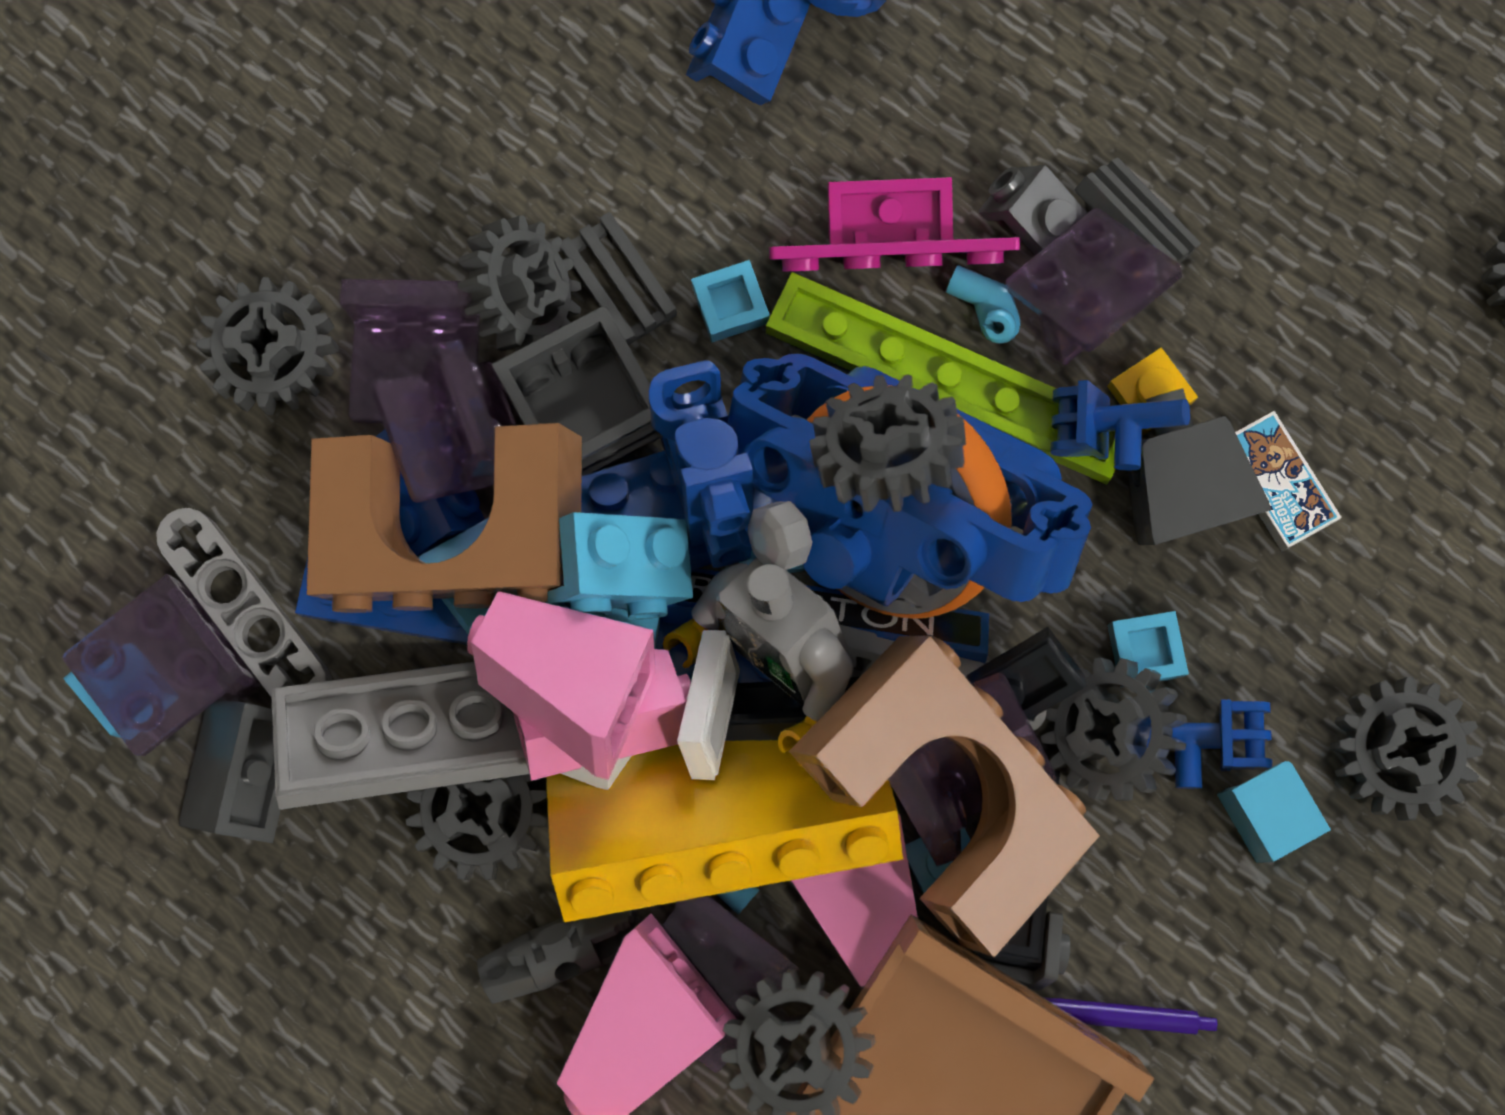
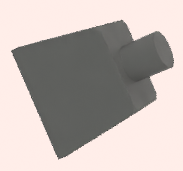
(1192, 480)

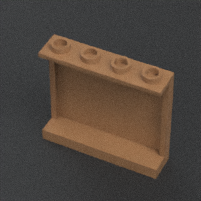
(976, 1041)

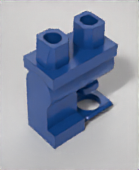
(704, 461)

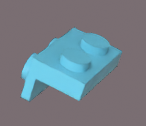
(623, 564)

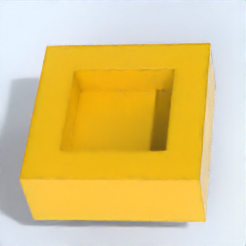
(1149, 379)

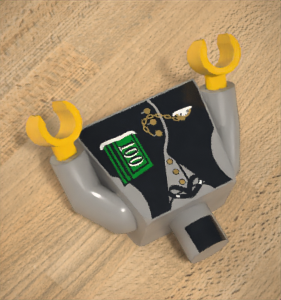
(778, 630)

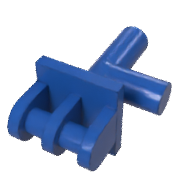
(1087, 419)
(1221, 736)

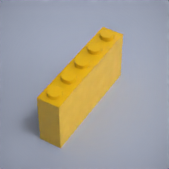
(684, 838)

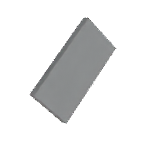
(389, 735)

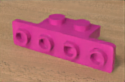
(891, 219)

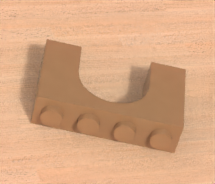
(359, 543)
(1027, 823)

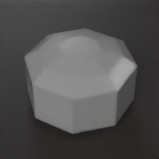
(780, 535)

